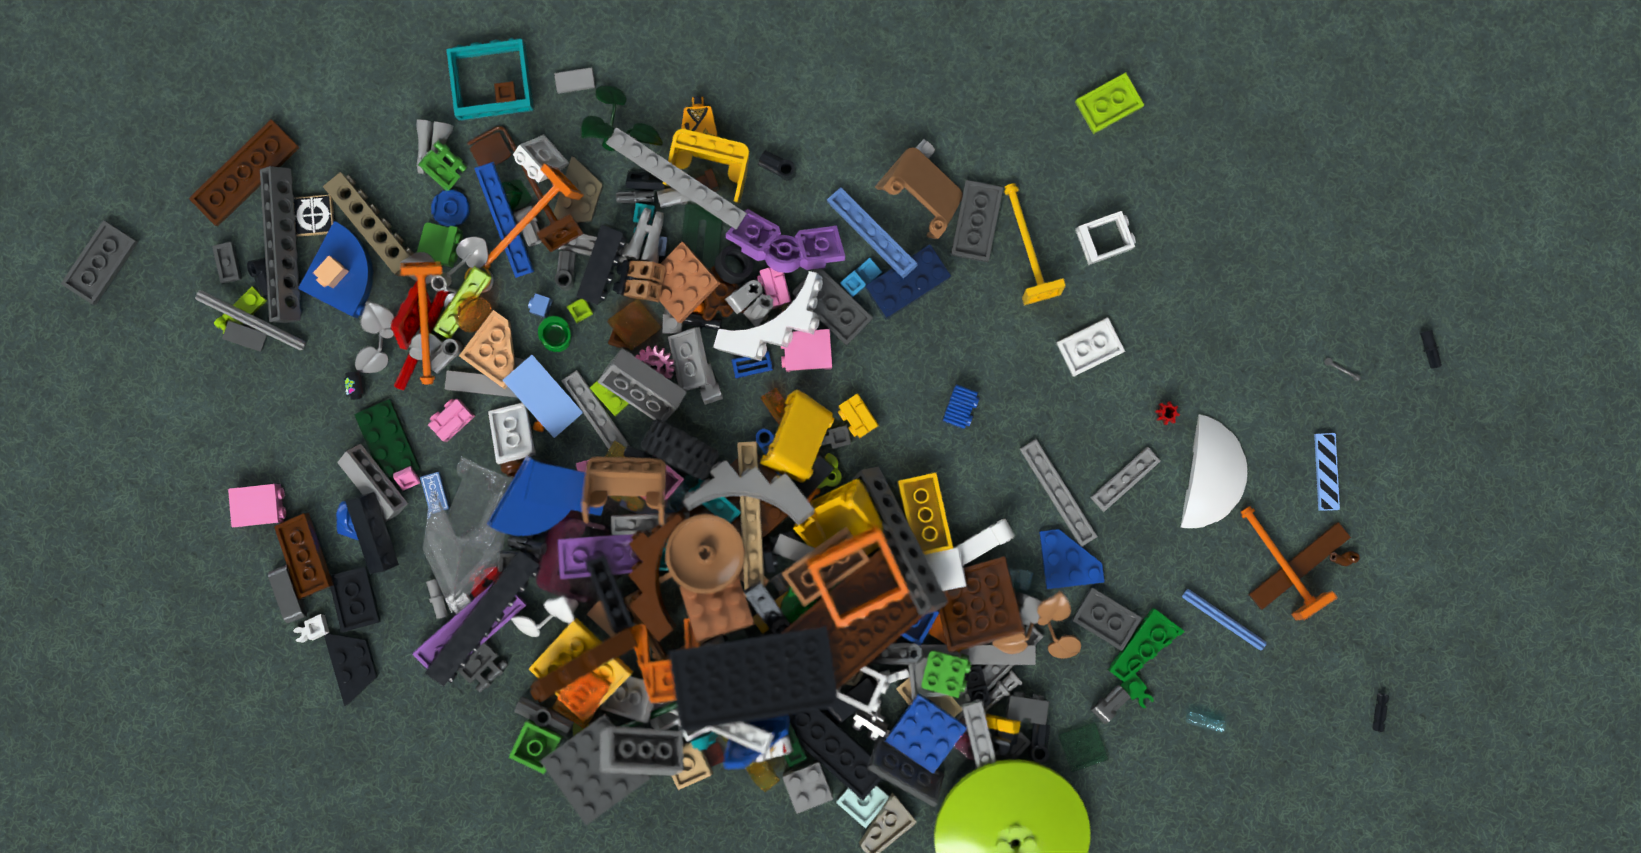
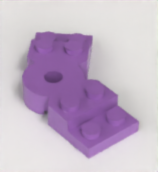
(785, 253)

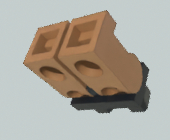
(636, 280)

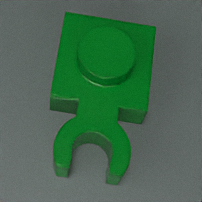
(1136, 689)

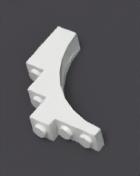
(797, 316)

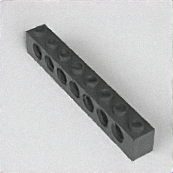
(274, 252)
(902, 544)

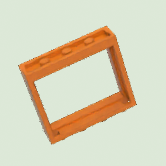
(844, 549)

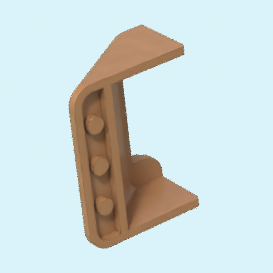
(927, 185)

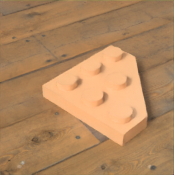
(492, 349)

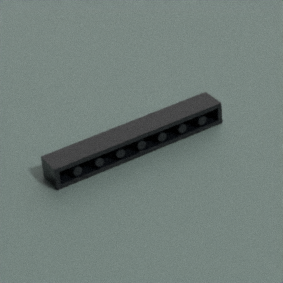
(482, 617)

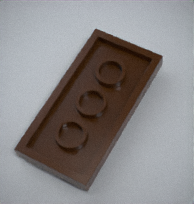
(303, 555)

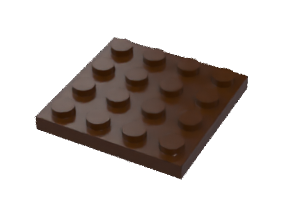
(983, 608)

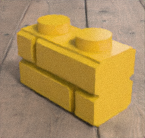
(858, 416)

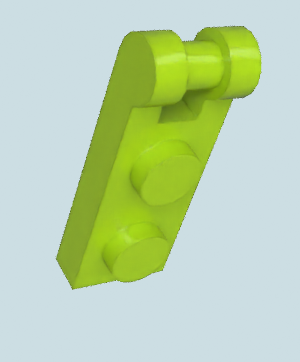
(249, 302)

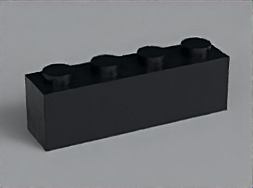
(601, 264)
(372, 532)
(607, 592)

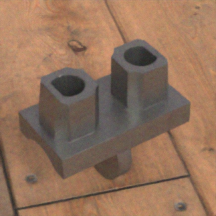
(873, 721)

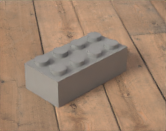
(641, 386)
(641, 751)

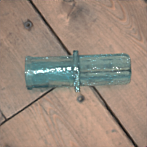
(1206, 722)

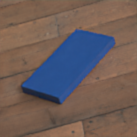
(557, 487)

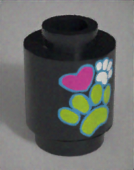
(354, 385)

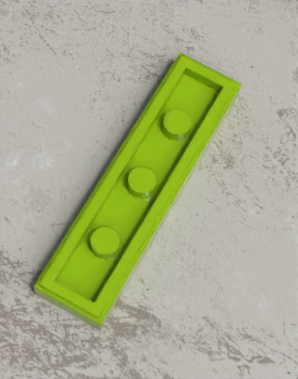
(472, 286)

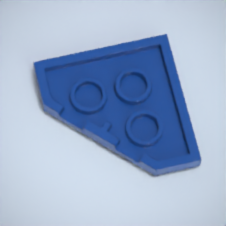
(1067, 562)
(740, 755)

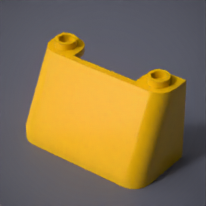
(798, 437)
(839, 508)

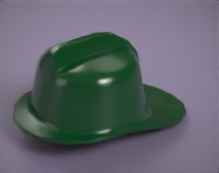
(516, 194)

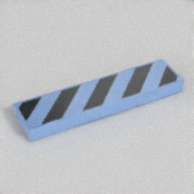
(1327, 471)

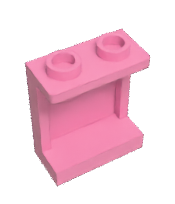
(808, 351)
(256, 505)

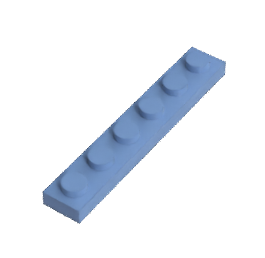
(872, 233)

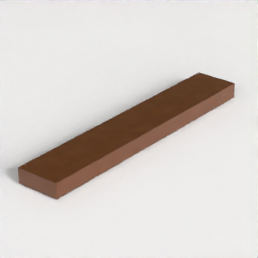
(1301, 565)

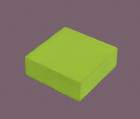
(580, 310)

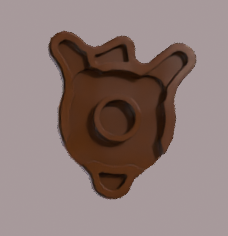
(716, 300)

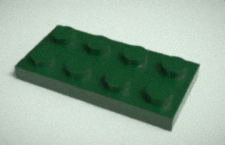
(386, 439)

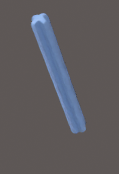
(1224, 619)

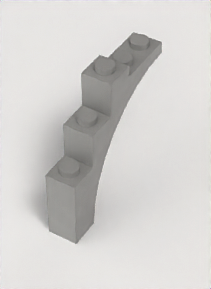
(726, 483)

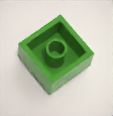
(534, 745)

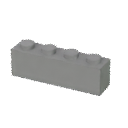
(370, 478)

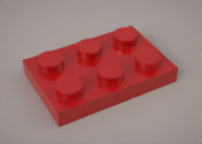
(408, 318)

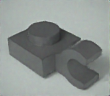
(837, 437)

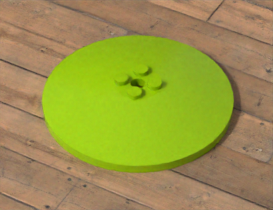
(1011, 803)

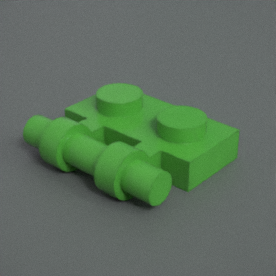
(440, 170)

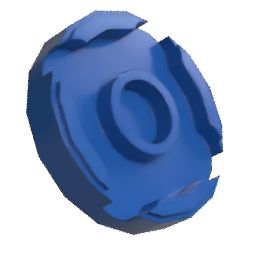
(450, 208)

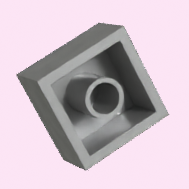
(807, 786)

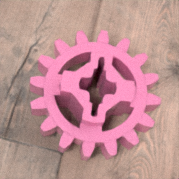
(658, 361)

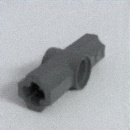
(533, 712)

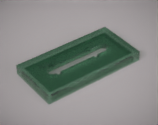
(692, 217)

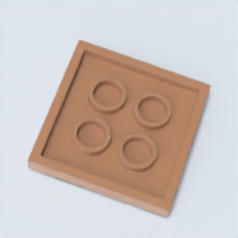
(685, 282)
(717, 612)

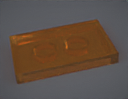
(582, 698)

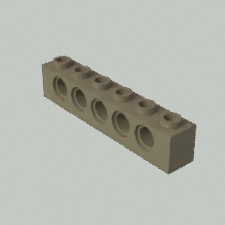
(336, 189)

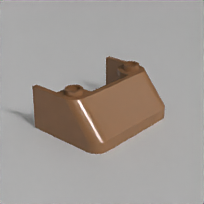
(624, 478)

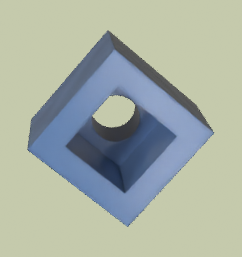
(540, 305)

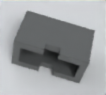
(1021, 707)

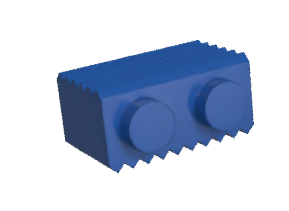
(960, 407)

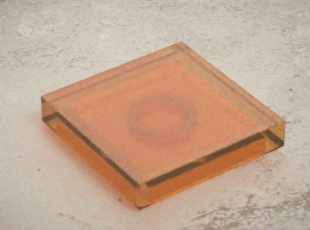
(634, 324)

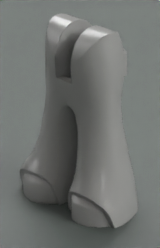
(441, 132)
(650, 251)

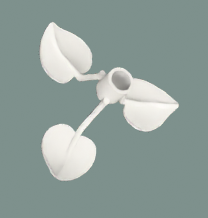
(561, 608)

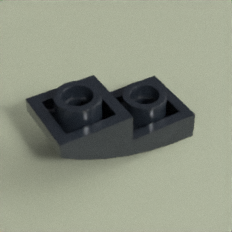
(976, 685)

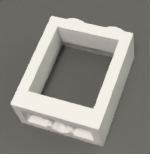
(1088, 246)
(875, 702)

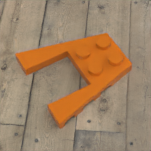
(658, 674)

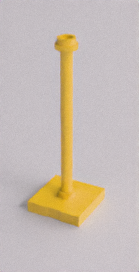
(1042, 289)

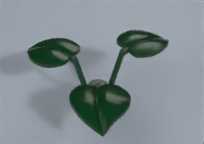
(596, 127)

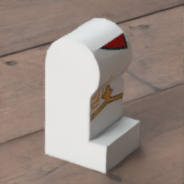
(780, 748)

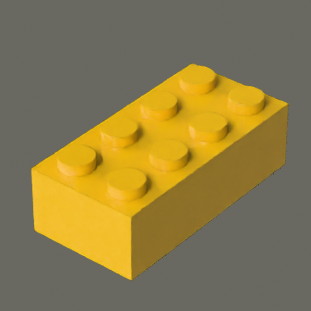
(925, 512)

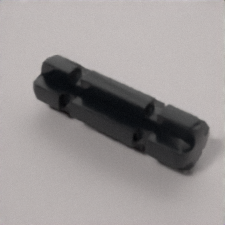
(1380, 712)

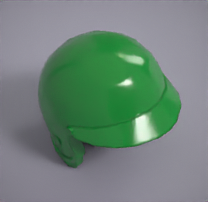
(555, 334)

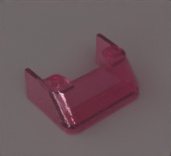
(548, 577)

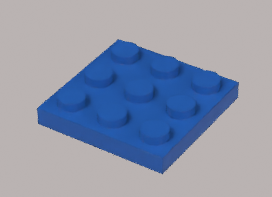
(926, 733)

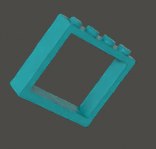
(493, 109)

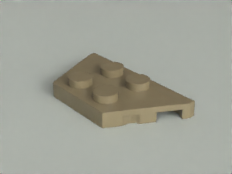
(591, 188)

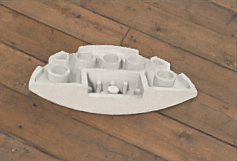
(1216, 474)

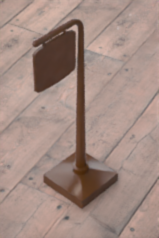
(495, 150)

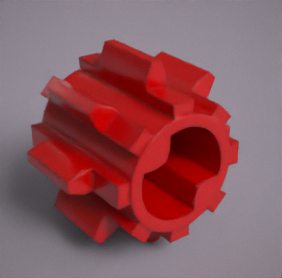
(1162, 411)

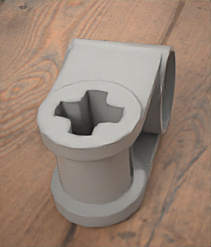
(742, 297)

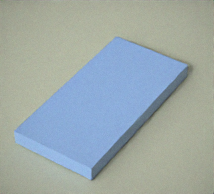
(542, 396)

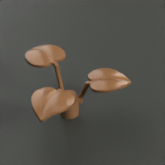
(1052, 608)

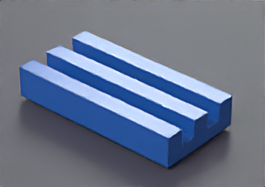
(748, 373)

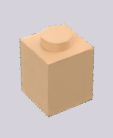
(330, 272)

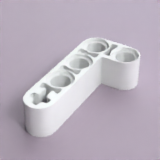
(984, 541)

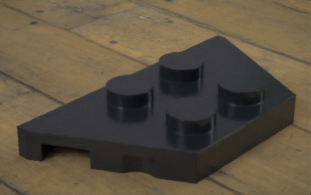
(351, 664)

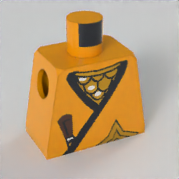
(699, 118)

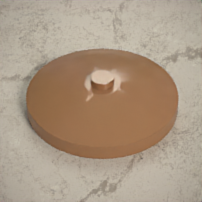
(705, 554)

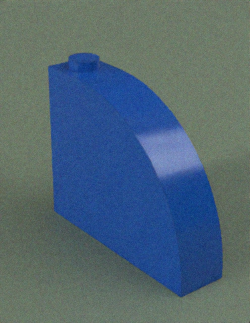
(355, 287)
(520, 516)

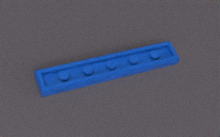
(503, 218)

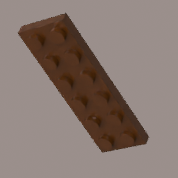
(241, 173)

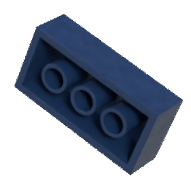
(894, 293)

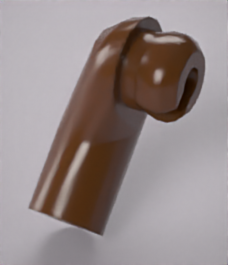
(1345, 559)

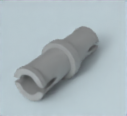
(437, 599)

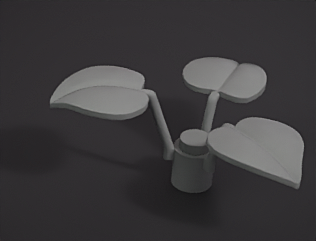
(472, 251)
(379, 319)

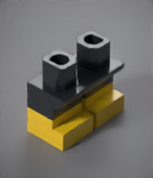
(1003, 732)

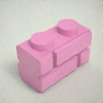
(775, 286)
(451, 419)

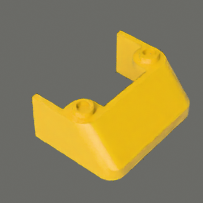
(692, 144)

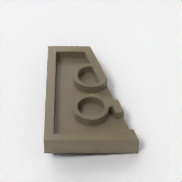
(887, 826)

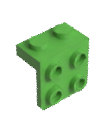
(440, 243)
(946, 673)

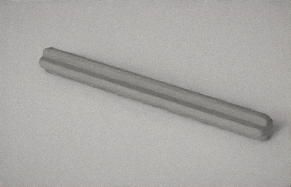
(250, 320)

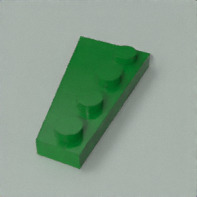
(1149, 638)

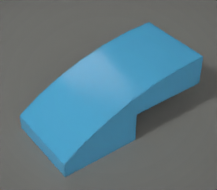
(861, 277)

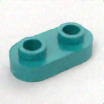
(704, 740)

